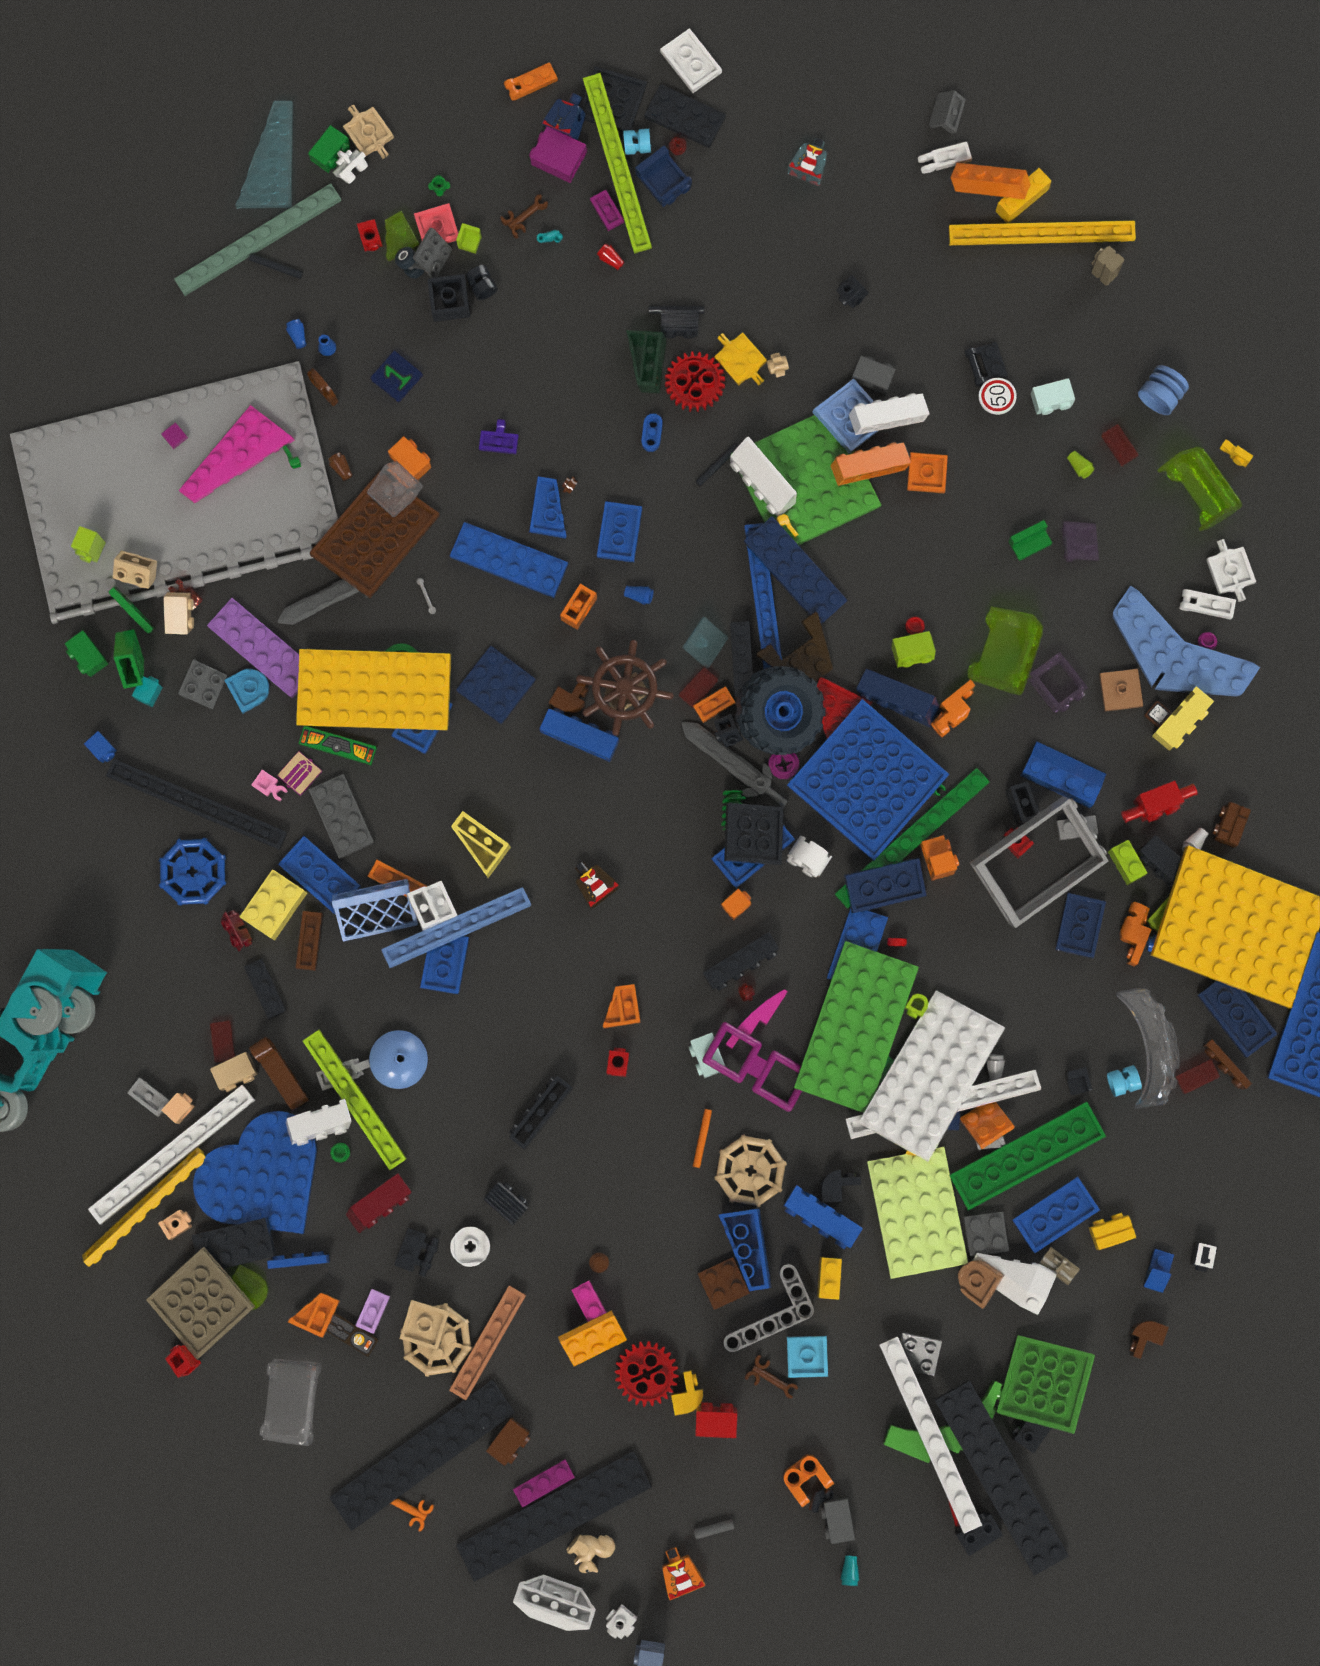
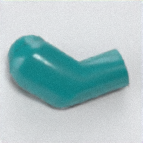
(550, 236)

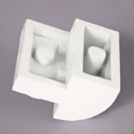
(431, 905)

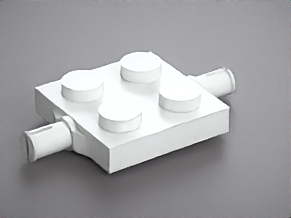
(1231, 570)

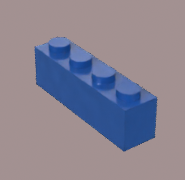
(579, 735)

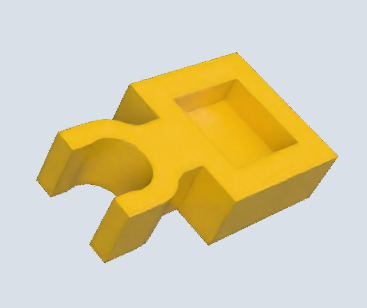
(1238, 454)

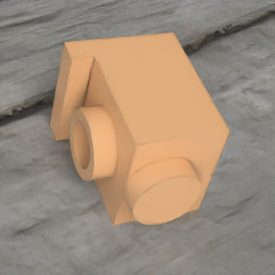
(184, 1224)

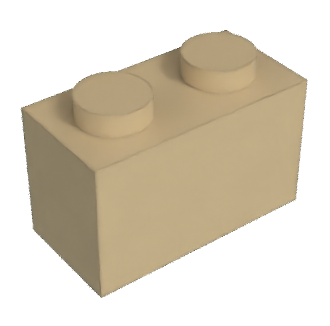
(178, 613)
(234, 1072)

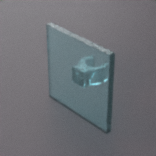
(705, 642)

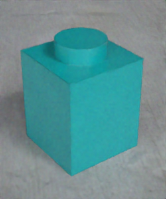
(148, 691)

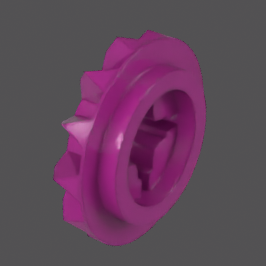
(778, 771)

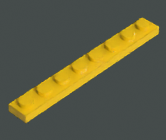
(138, 1212)

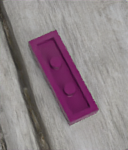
(543, 1483)

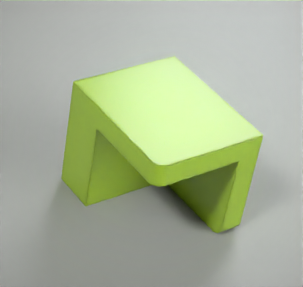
(469, 238)

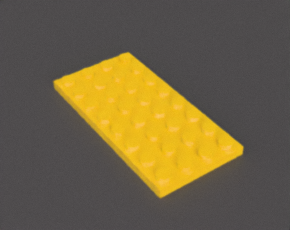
(373, 689)

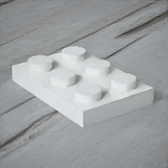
(691, 60)

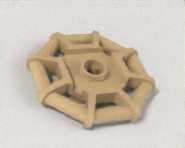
(741, 1177)
(445, 1349)

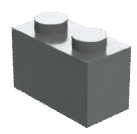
(874, 374)
(838, 1520)

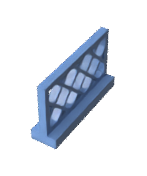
(367, 896)

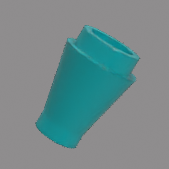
(850, 1572)

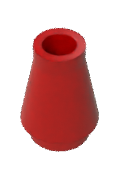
(610, 256)

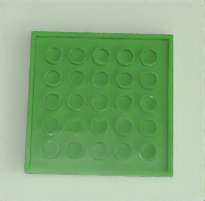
(804, 460)

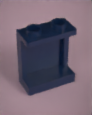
(663, 177)

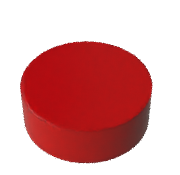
(896, 942)

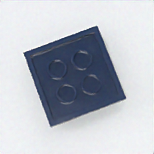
(496, 685)

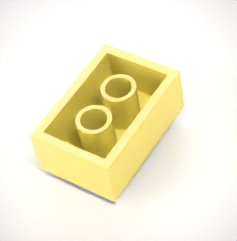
(273, 905)

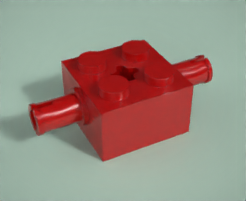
(1159, 801)

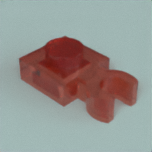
(196, 598)

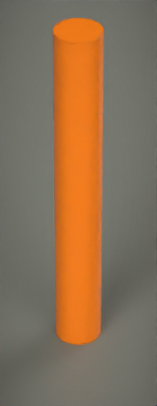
(702, 1138)

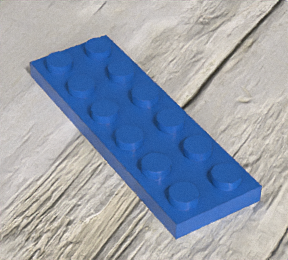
(509, 560)

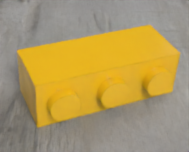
(1010, 208)

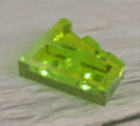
(398, 235)

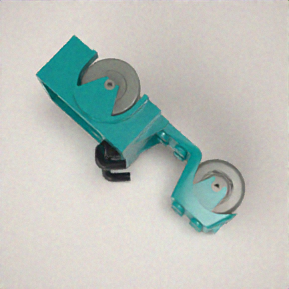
(41, 1018)

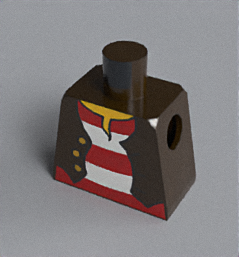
(595, 884)

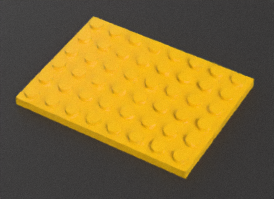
(1238, 927)

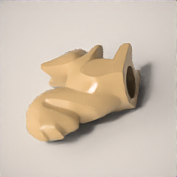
(587, 1547)

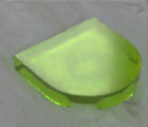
(251, 1284)

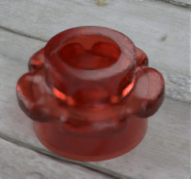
(677, 150)
(746, 992)

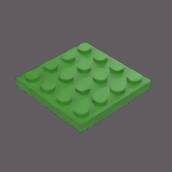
(1046, 1384)

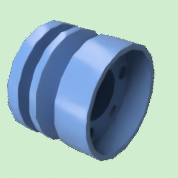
(1163, 390)

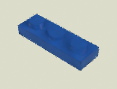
(298, 1260)

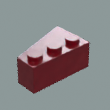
(378, 1203)

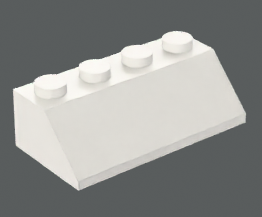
(763, 477)

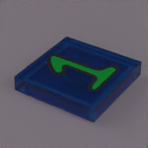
(396, 376)

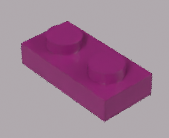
(607, 210)

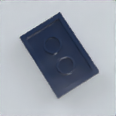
(1080, 925)

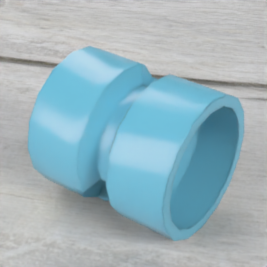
(643, 138)
(1122, 1081)

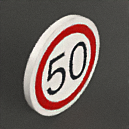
(997, 396)

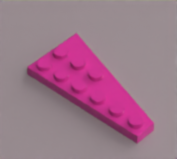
(239, 450)

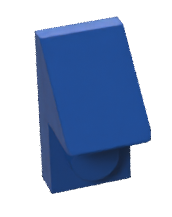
(1158, 1270)

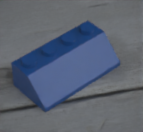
(1063, 775)

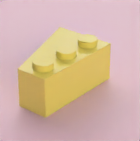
(1183, 719)
(480, 842)

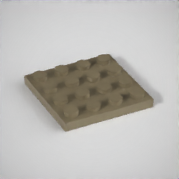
(200, 1303)

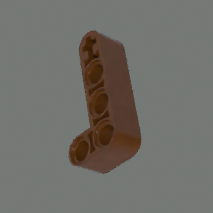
(279, 1072)

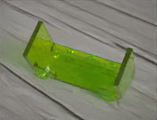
(1204, 484)

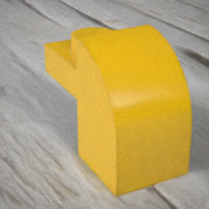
(687, 1401)

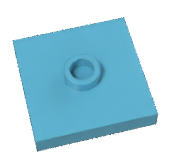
(807, 1356)

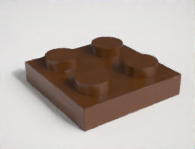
(723, 1283)

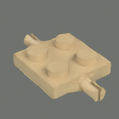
(368, 131)

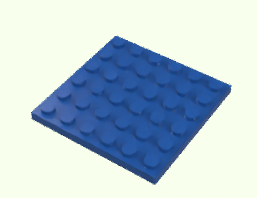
(868, 780)

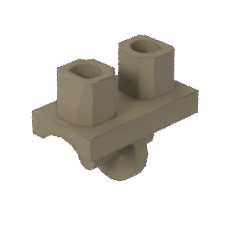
(1055, 1261)

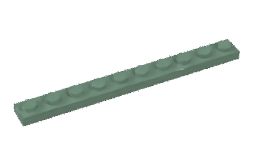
(257, 239)

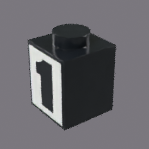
(1203, 1256)

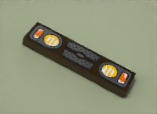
(351, 1335)

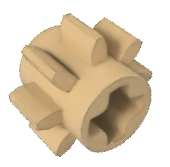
(777, 365)

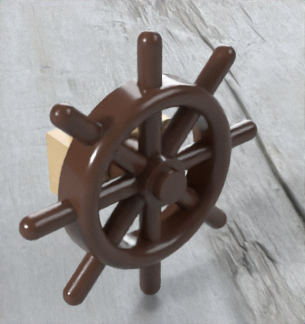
(626, 689)

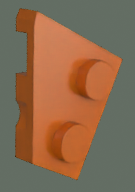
(623, 1007)
(316, 1315)

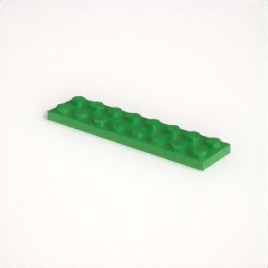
(1027, 1156)

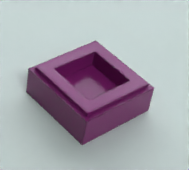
(174, 435)

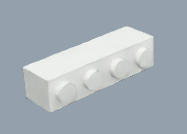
(889, 413)

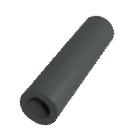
(714, 1529)

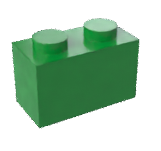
(326, 149)
(86, 654)

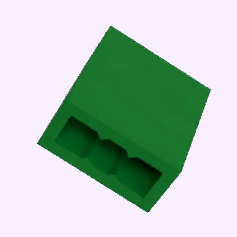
(129, 658)

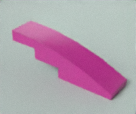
(762, 1014)

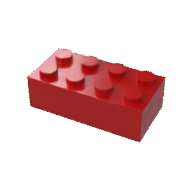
(716, 1421)

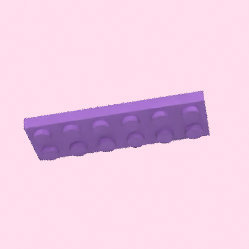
(258, 645)

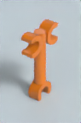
(420, 1514)

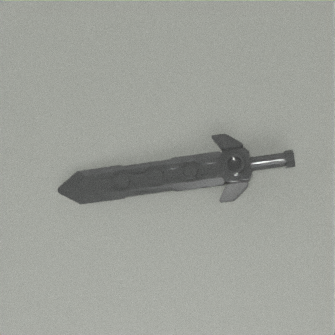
(317, 602)
(736, 765)

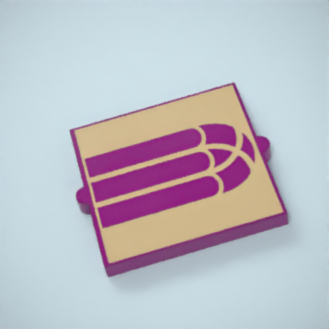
(299, 773)

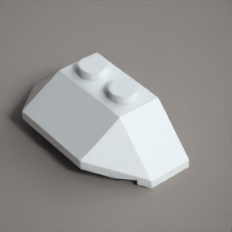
(555, 1603)

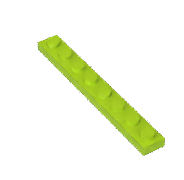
(355, 1099)

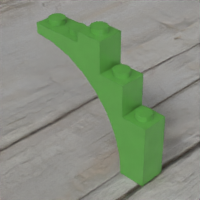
(910, 1442)

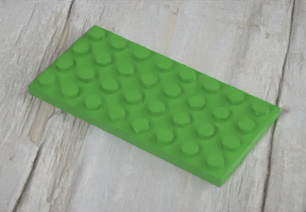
(856, 1027)

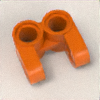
(804, 1475)

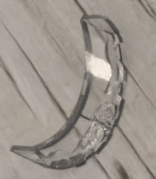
(1159, 1043)

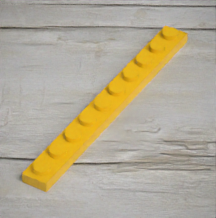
(1042, 233)

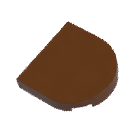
(322, 386)

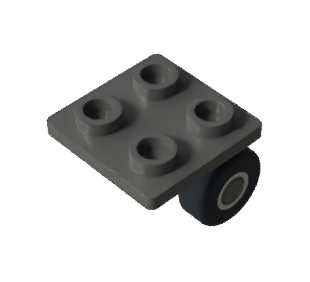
(429, 256)

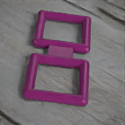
(753, 1065)

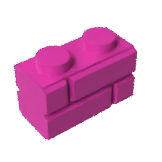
(588, 1301)

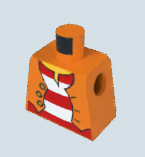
(680, 1575)

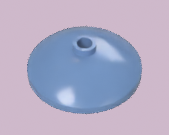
(384, 1059)

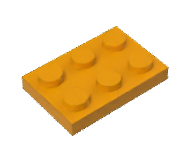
(592, 1338)

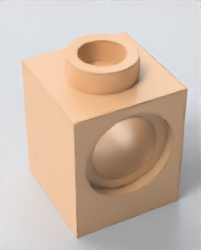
(178, 1107)

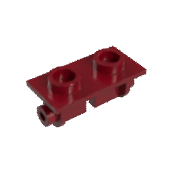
(237, 937)

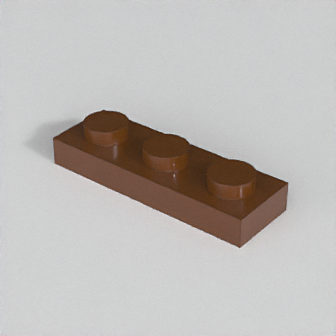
(309, 940)
(1239, 1080)

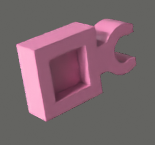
(267, 784)

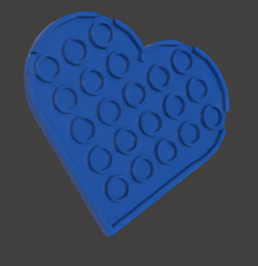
(259, 1177)

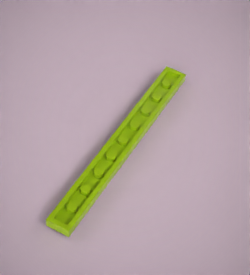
(617, 163)

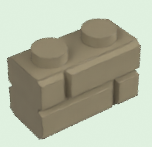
(1107, 265)

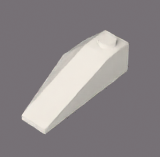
(1022, 1282)

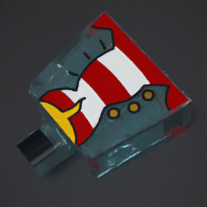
(809, 162)

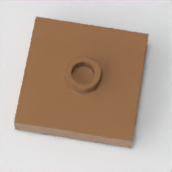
(1121, 690)

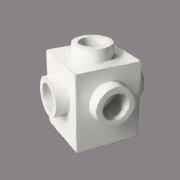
(624, 1615)

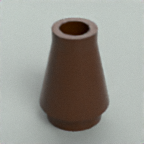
(340, 466)

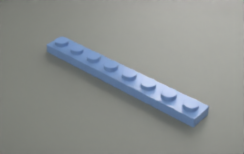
(456, 927)

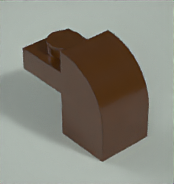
(569, 702)
(1144, 1332)

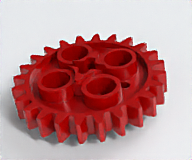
(708, 390)
(638, 1357)

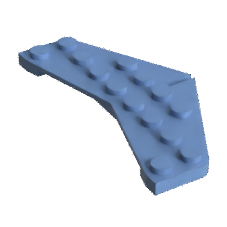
(1183, 664)

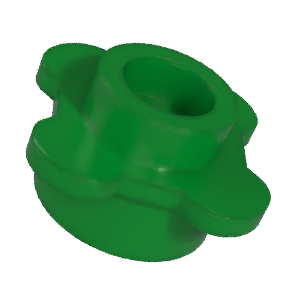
(439, 180)

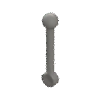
(432, 610)

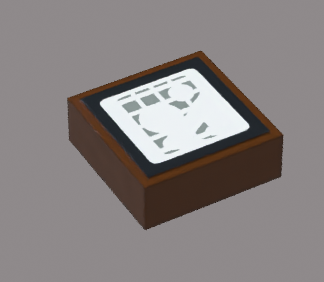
(1157, 714)

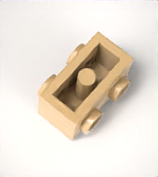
(134, 569)

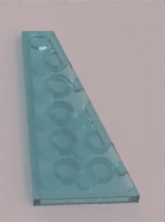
(271, 167)

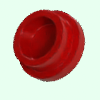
(915, 625)

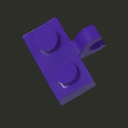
(498, 440)

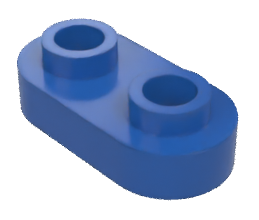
(651, 433)

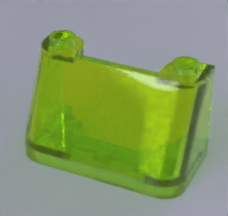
(1008, 650)

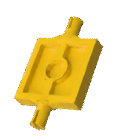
(740, 359)

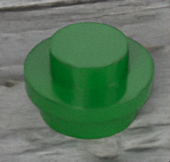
(340, 1152)

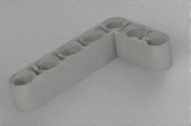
(775, 1317)

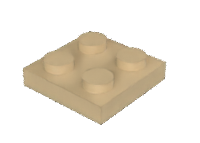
(424, 1325)

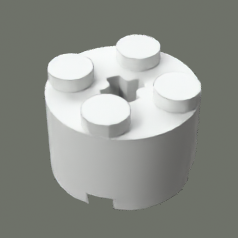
(809, 857)

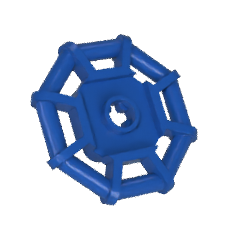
(200, 879)

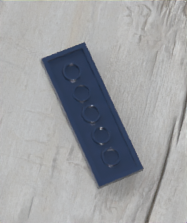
(795, 570)

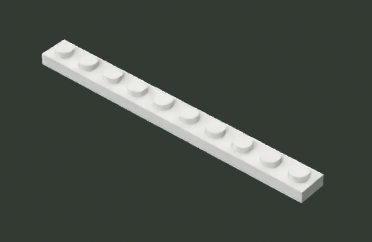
(977, 1096)
(171, 1154)
(930, 1435)

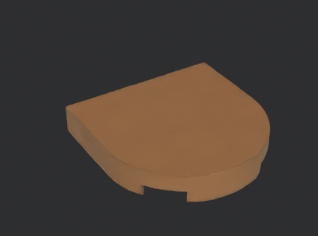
(979, 1281)

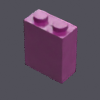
(558, 154)

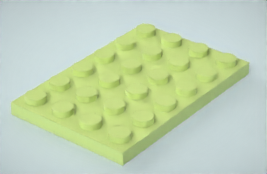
(917, 1213)

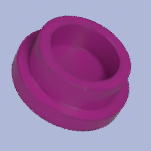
(1207, 640)

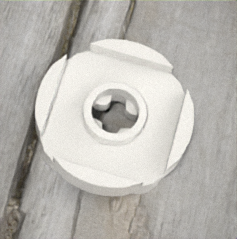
(463, 1255)

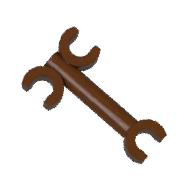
(515, 224)
(758, 1370)

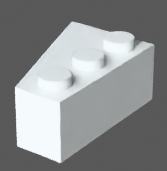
(318, 1123)

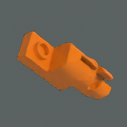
(954, 710)
(1134, 932)

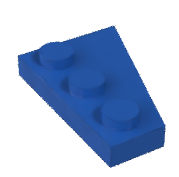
(546, 511)

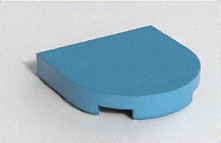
(248, 688)

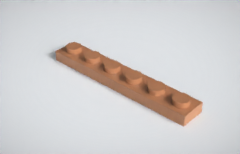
(487, 1342)

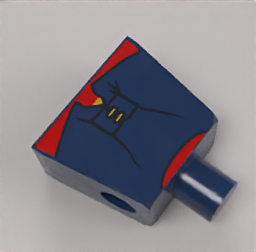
(566, 117)

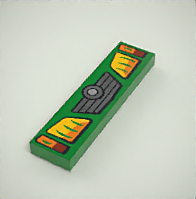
(337, 745)

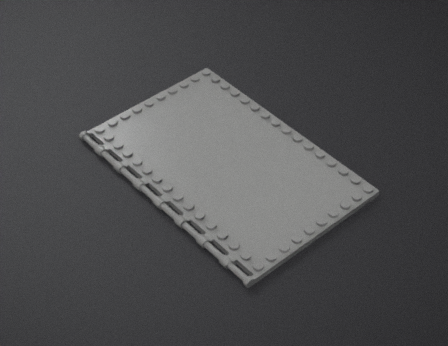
(125, 482)

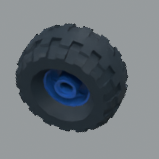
(780, 710)

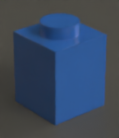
(100, 747)

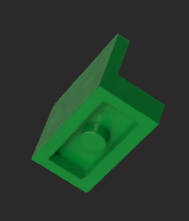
(1030, 540)

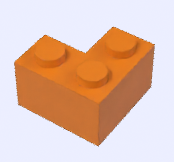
(939, 858)

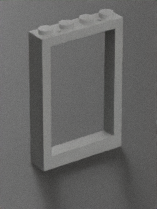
(1054, 891)

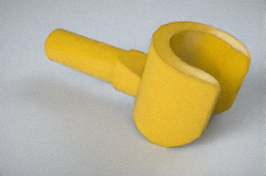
(784, 520)

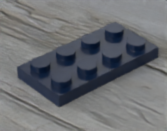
(885, 885)
(1237, 1017)

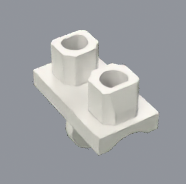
(347, 162)

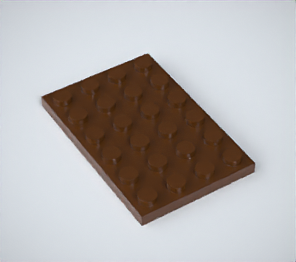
(371, 543)

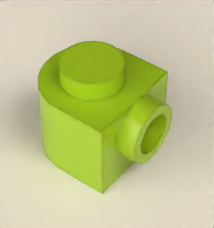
(916, 1006)

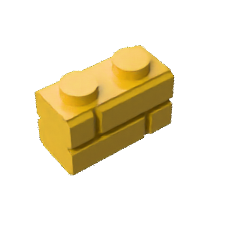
(1112, 1231)

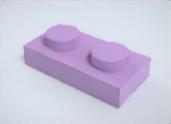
(372, 1311)

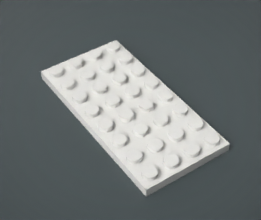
(931, 1076)

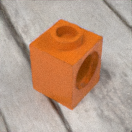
(736, 903)

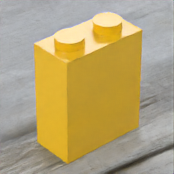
(829, 1278)

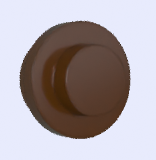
(569, 484)
(599, 1262)

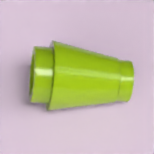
(1080, 464)

